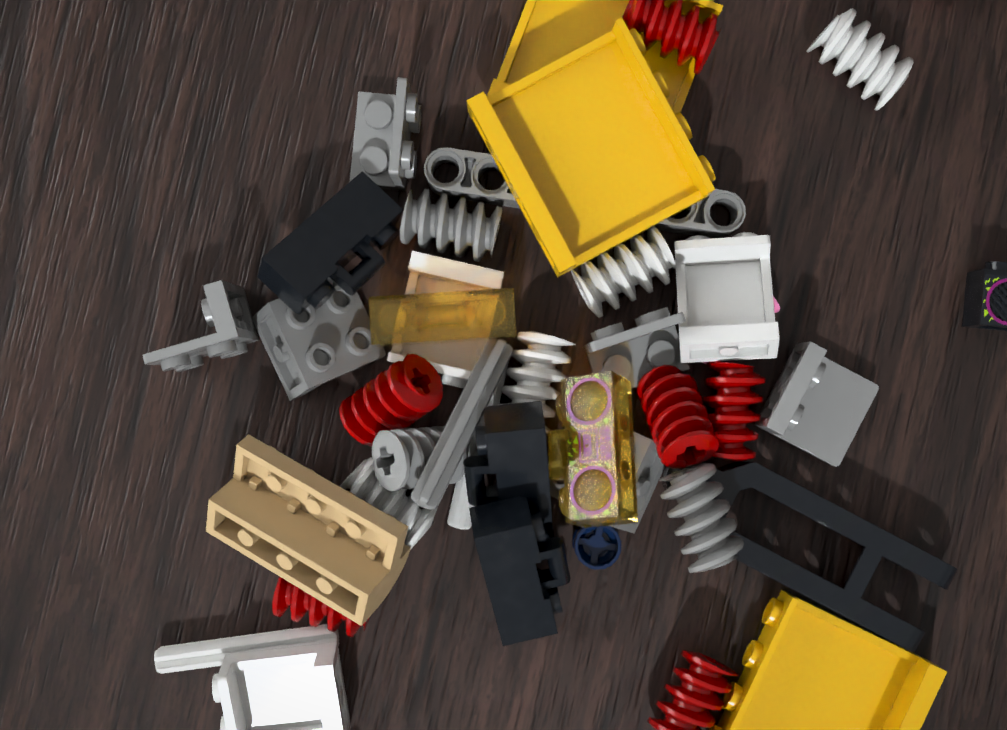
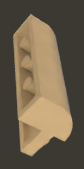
(308, 530)

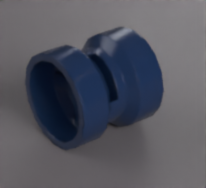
(596, 551)

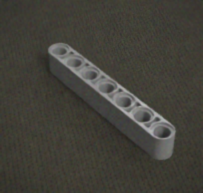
(472, 165)

